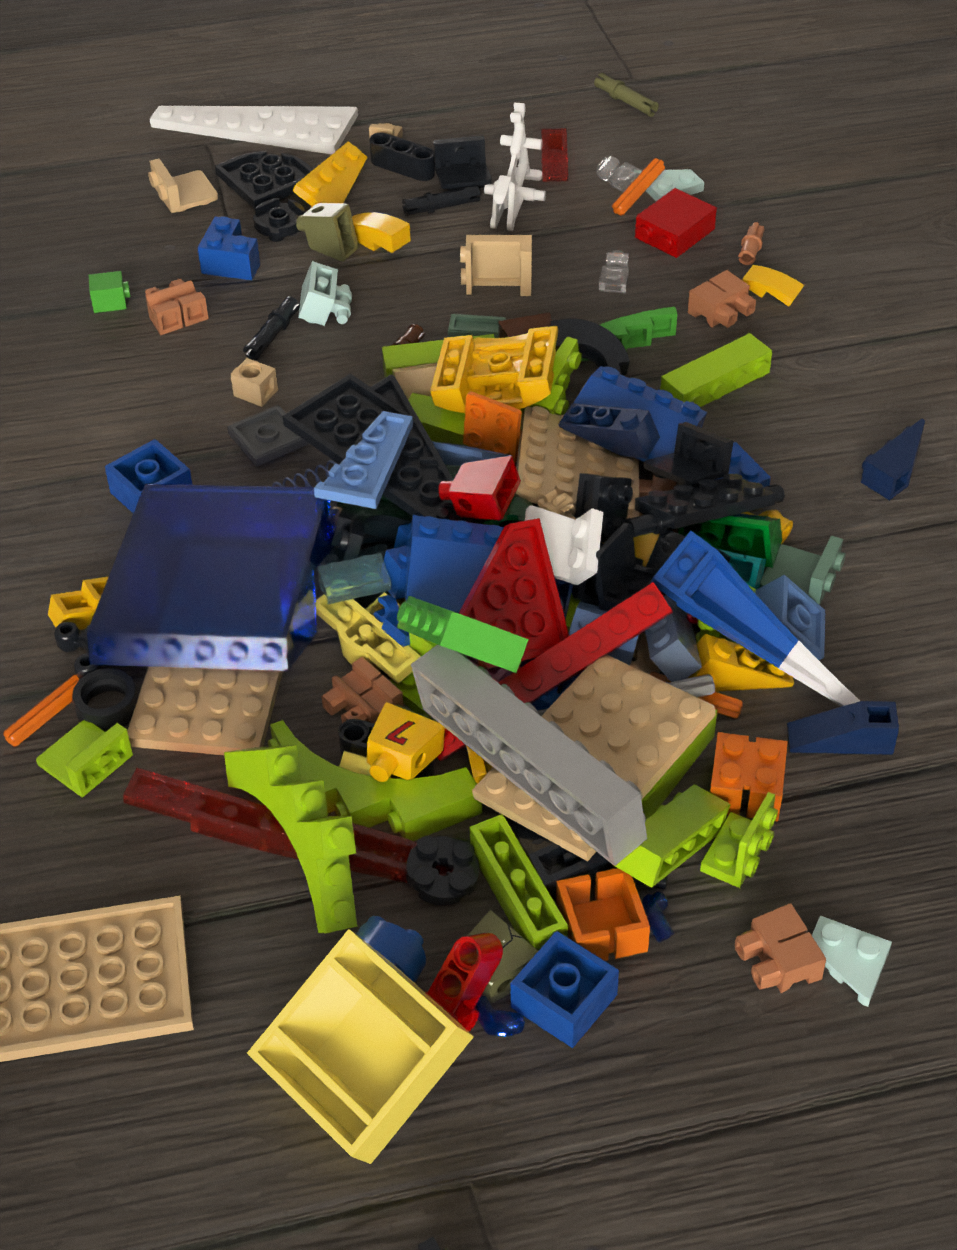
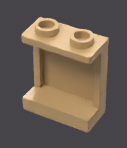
(497, 262)

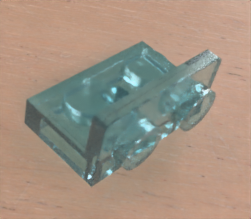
(354, 578)

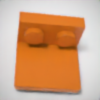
(491, 425)

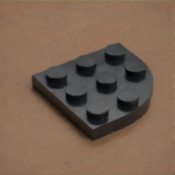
(262, 176)

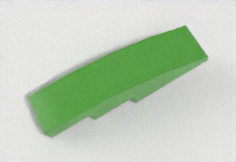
(640, 328)

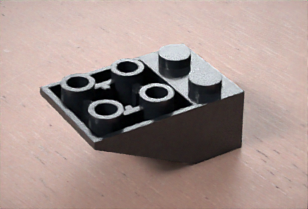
(553, 861)

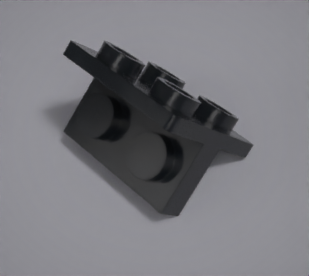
(606, 495)

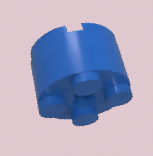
(396, 944)

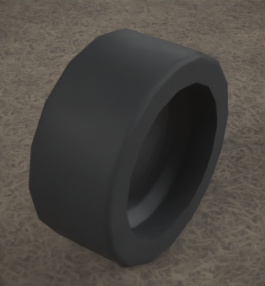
(99, 682)

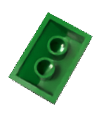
(741, 534)

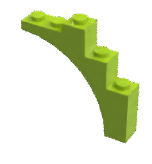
(448, 426)
(410, 806)
(301, 809)

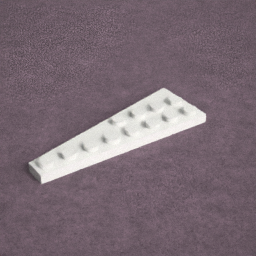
(293, 127)

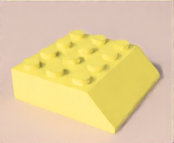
(359, 1047)

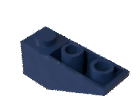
(613, 428)
(892, 466)
(850, 729)

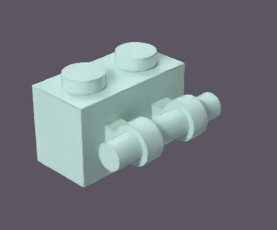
(323, 295)

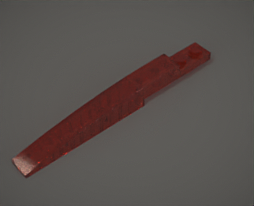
(255, 825)

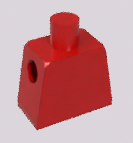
(482, 488)

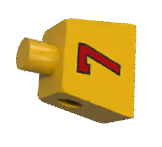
(402, 743)

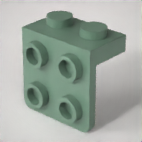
(807, 570)

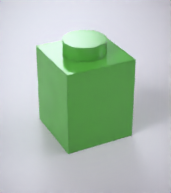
(108, 291)

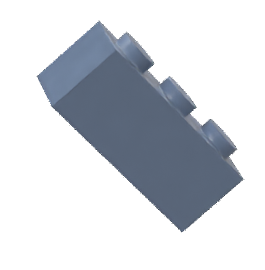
(674, 645)

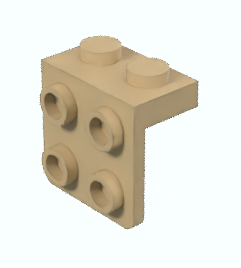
(182, 190)

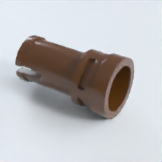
(412, 335)

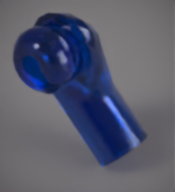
(653, 907)
(498, 1022)

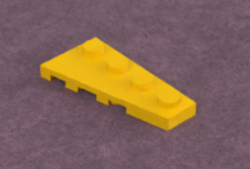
(333, 177)

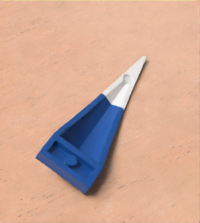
(716, 595)

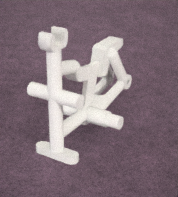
(508, 190)

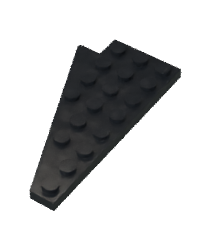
(343, 413)

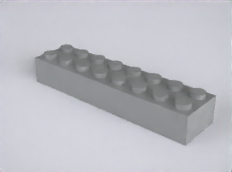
(532, 752)

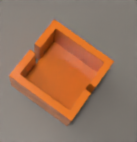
(751, 767)
(610, 922)

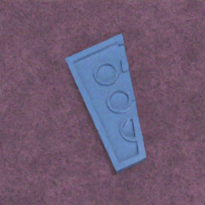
(369, 464)

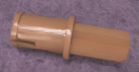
(751, 244)

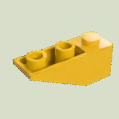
(737, 667)

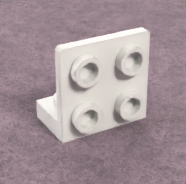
(570, 542)

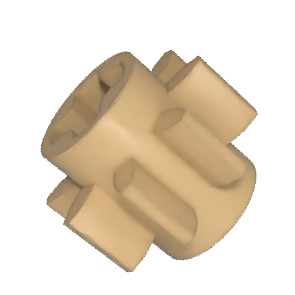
(559, 504)

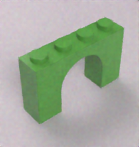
(461, 633)

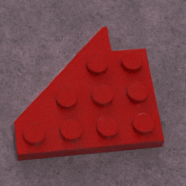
(519, 590)

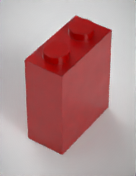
(675, 222)

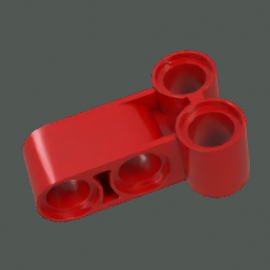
(472, 972)

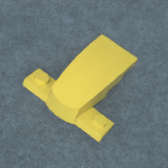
(362, 636)

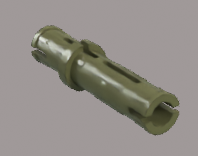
(618, 90)

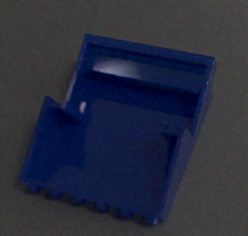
(214, 579)

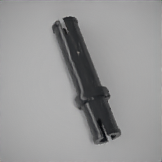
(432, 202)
(277, 320)

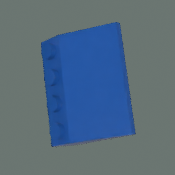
(612, 389)
(446, 559)

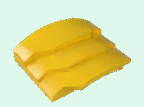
(503, 369)

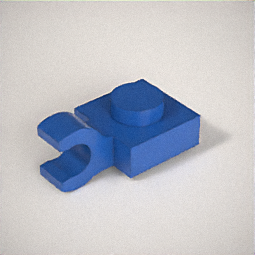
(389, 619)

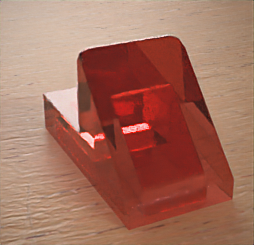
(554, 155)

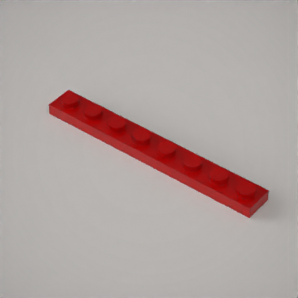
(580, 651)

